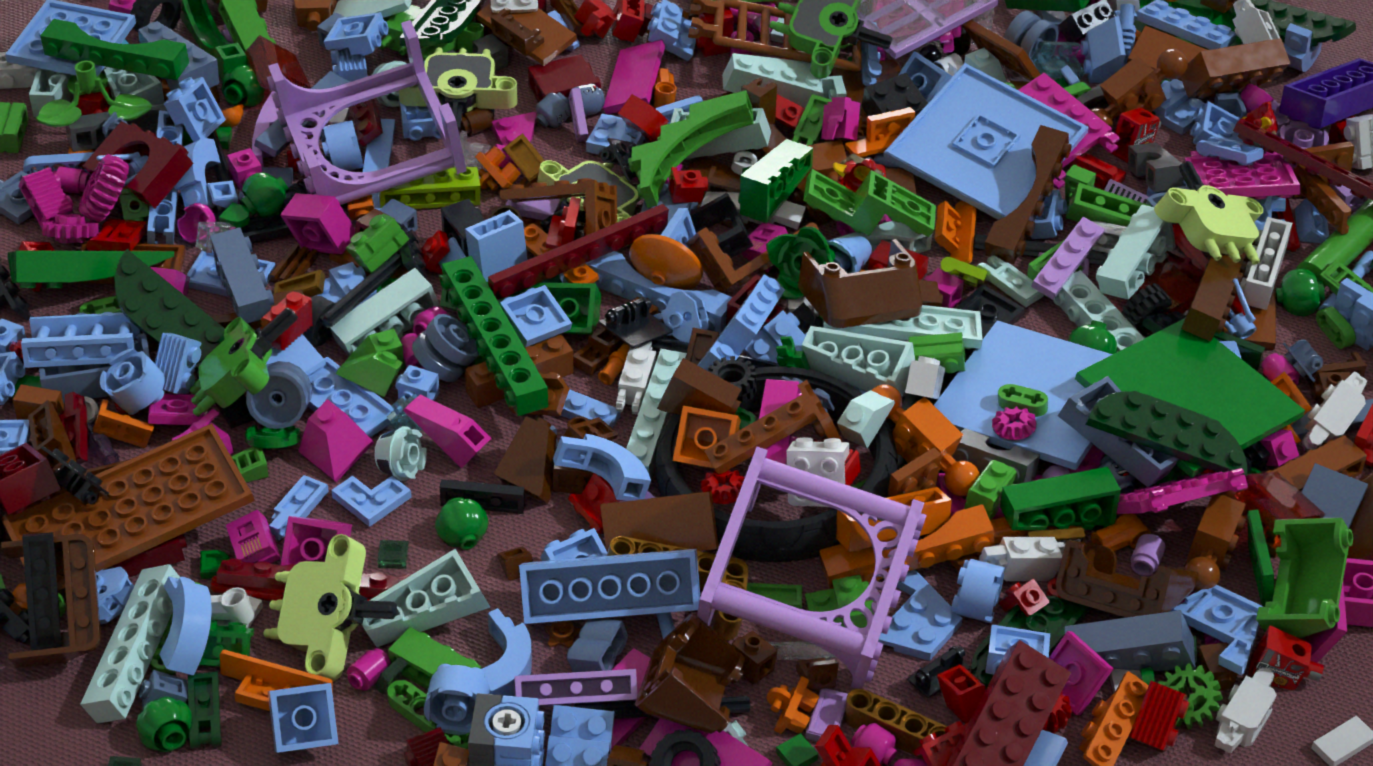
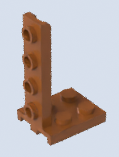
(1318, 189)
(599, 200)
(719, 264)
(773, 428)
(922, 475)

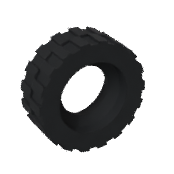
(168, 16)
(684, 741)

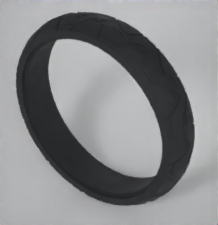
(794, 538)

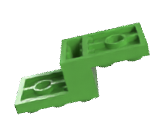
(867, 205)

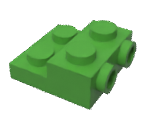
(843, 593)

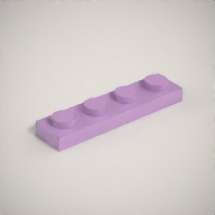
(1067, 258)

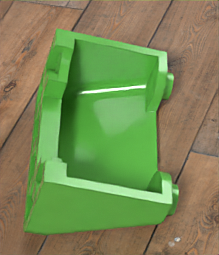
(1308, 576)

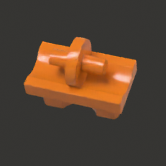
(490, 162)
(789, 702)

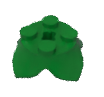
(787, 252)

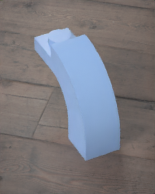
(1298, 47)
(193, 183)
(607, 459)
(189, 625)
(517, 654)

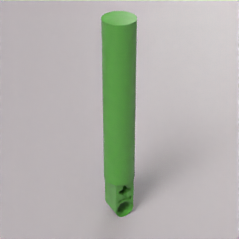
(1345, 246)

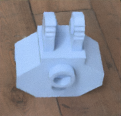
(682, 315)
(113, 592)

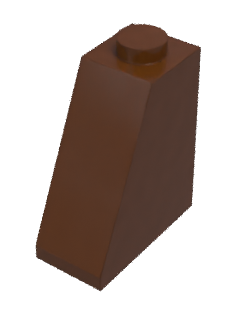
(698, 389)
(530, 459)

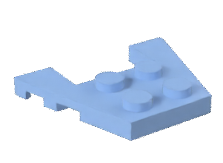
(1224, 618)
(922, 621)

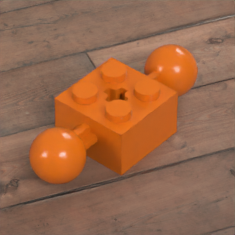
(924, 428)

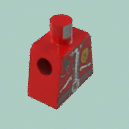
(1135, 128)
(1285, 657)

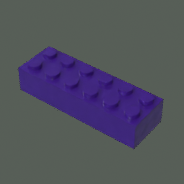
(1330, 94)

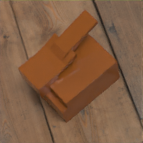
(30, 398)

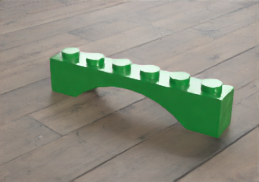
(202, 27)
(155, 58)

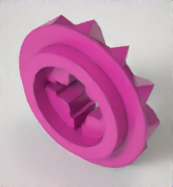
(1015, 430)

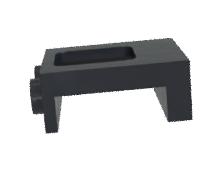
(732, 241)

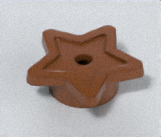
(561, 627)

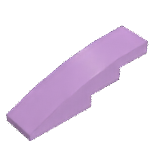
(265, 119)

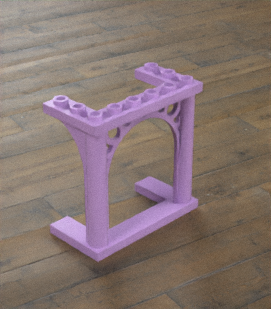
(305, 104)
(852, 645)

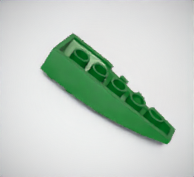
(71, 266)
(578, 301)

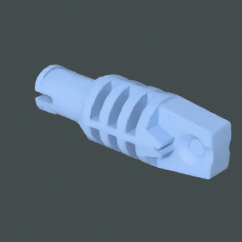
(1128, 29)

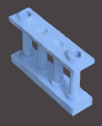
(77, 339)

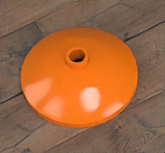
(666, 262)

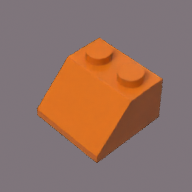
(699, 431)

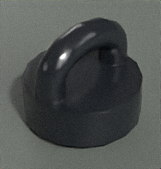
(931, 53)

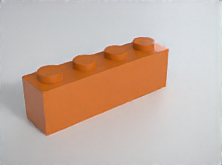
(936, 508)

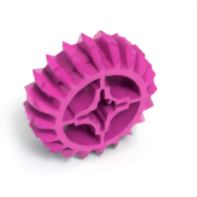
(103, 188)

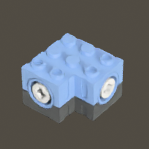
(506, 732)

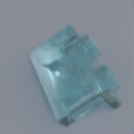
(1053, 56)

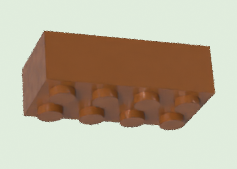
(1235, 67)

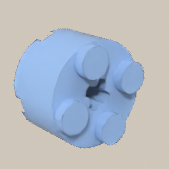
(342, 146)
(133, 381)
(979, 590)
(453, 697)

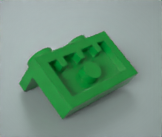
(232, 638)

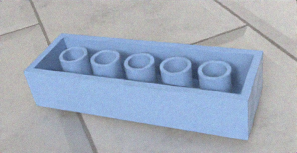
(610, 586)

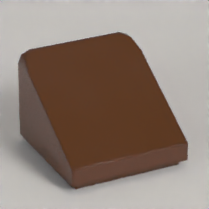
(512, 559)

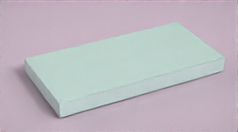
(361, 7)

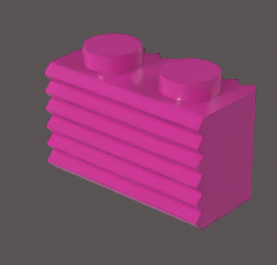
(45, 195)

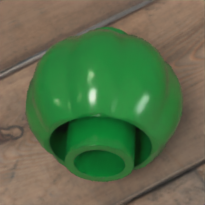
(245, 85)
(264, 194)
(1300, 292)
(1095, 337)
(461, 523)
(168, 719)

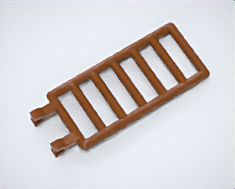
(716, 31)

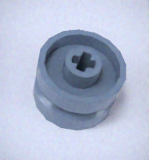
(1029, 31)
(445, 348)
(279, 411)

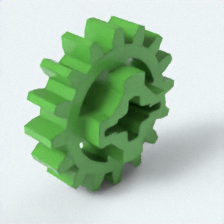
(1202, 699)

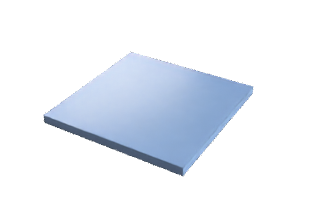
(979, 141)
(1027, 360)

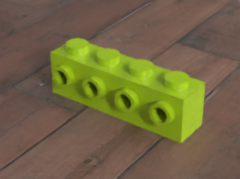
(436, 190)

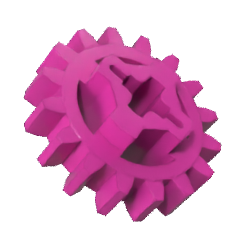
(70, 228)

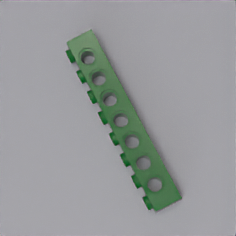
(494, 336)

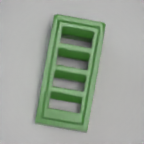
(1077, 175)
(1344, 273)
(253, 462)

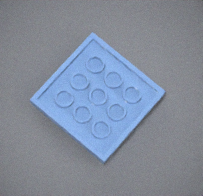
(96, 22)

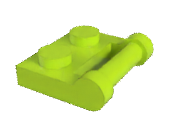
(971, 274)

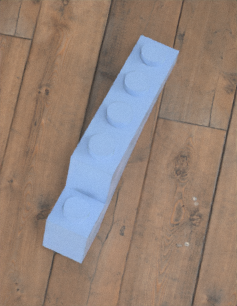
(745, 322)

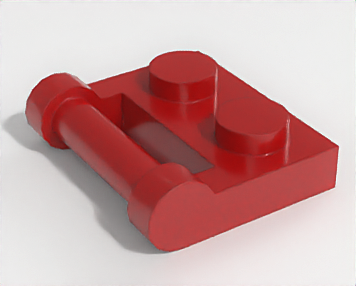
(118, 235)

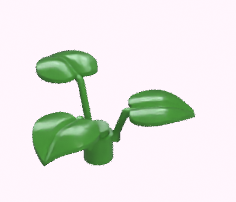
(63, 113)

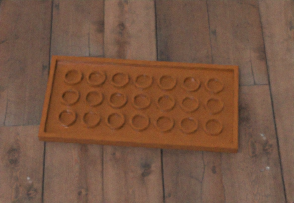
(146, 501)

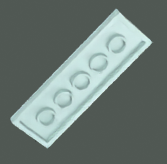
(930, 322)

